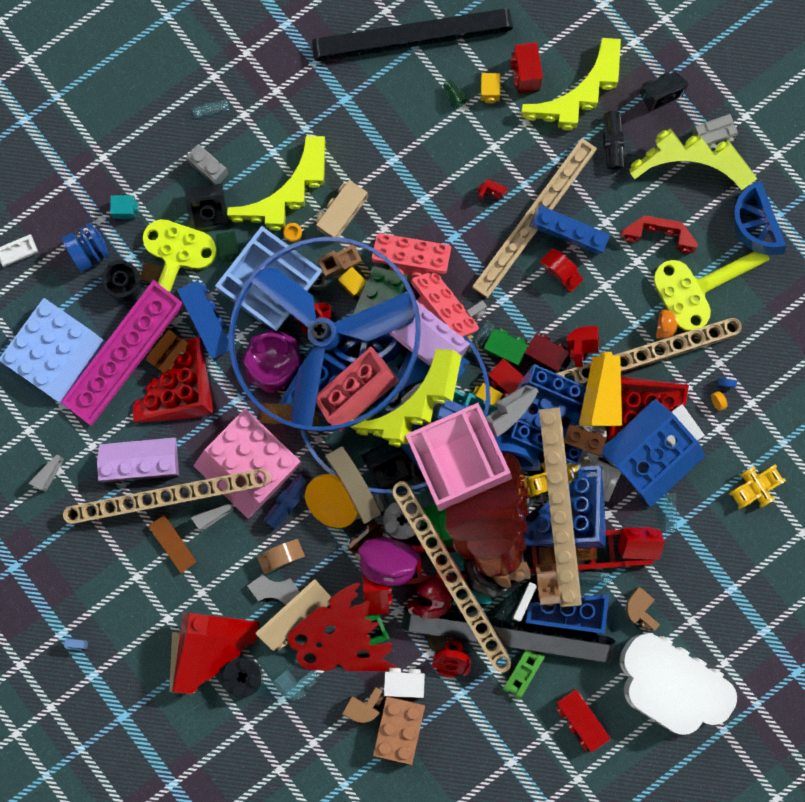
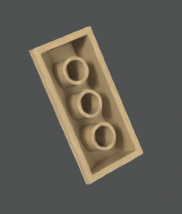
(276, 630)

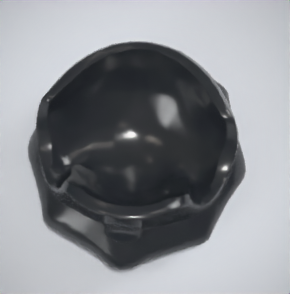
(486, 584)

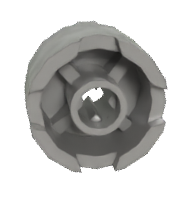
(393, 526)

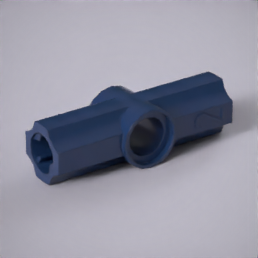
(286, 502)

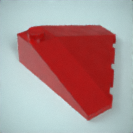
(180, 391)
(639, 392)
(208, 645)

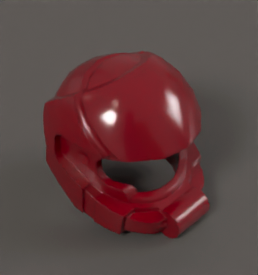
(434, 593)

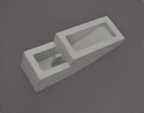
(511, 409)

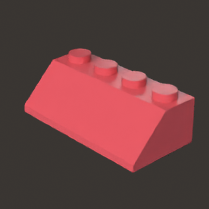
(356, 388)

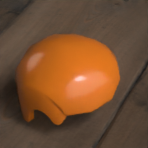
(666, 324)

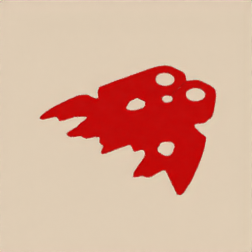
(347, 639)

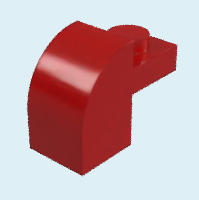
(562, 268)
(583, 341)

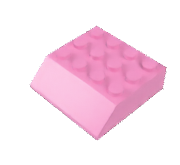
(243, 448)
(459, 456)

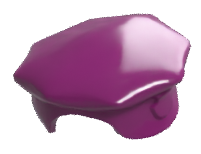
(272, 360)
(388, 561)

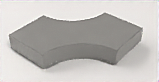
(265, 588)

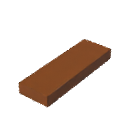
(172, 544)

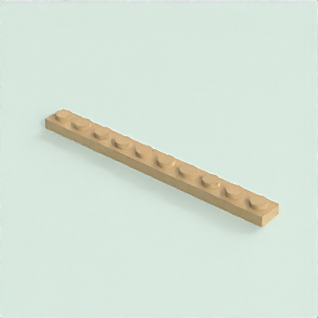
(523, 232)
(560, 507)

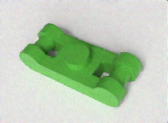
(523, 673)

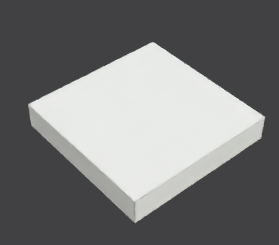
(524, 601)

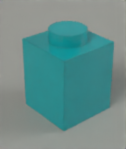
(124, 207)

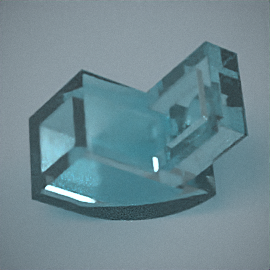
(291, 688)

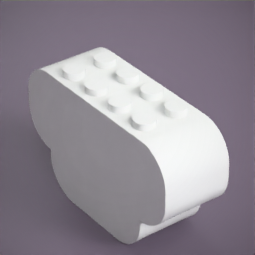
(673, 686)

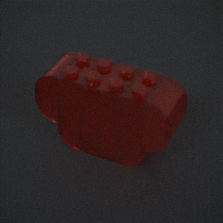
(493, 524)

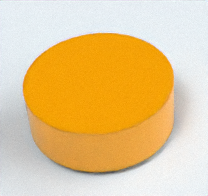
(292, 232)
(719, 401)

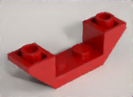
(685, 240)

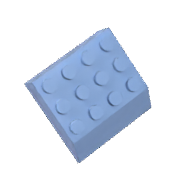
(256, 252)
(52, 350)

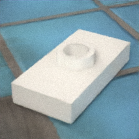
(17, 250)

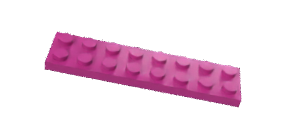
(122, 352)

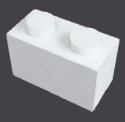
(404, 684)

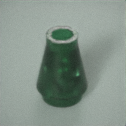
(455, 95)

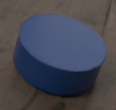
(728, 383)

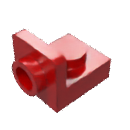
(495, 190)

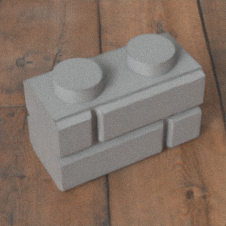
(717, 131)
(207, 165)

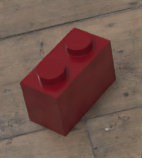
(546, 353)

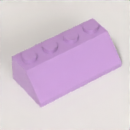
(434, 336)
(137, 460)

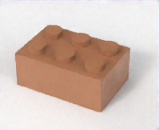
(399, 730)

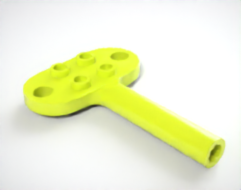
(178, 248)
(686, 294)

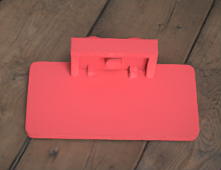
(412, 255)
(443, 304)

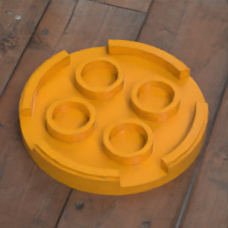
(330, 501)

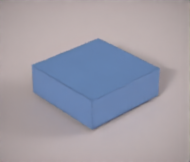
(76, 643)

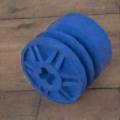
(85, 246)

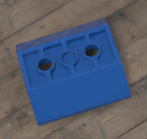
(553, 392)
(645, 442)

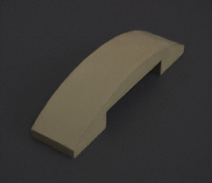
(353, 484)

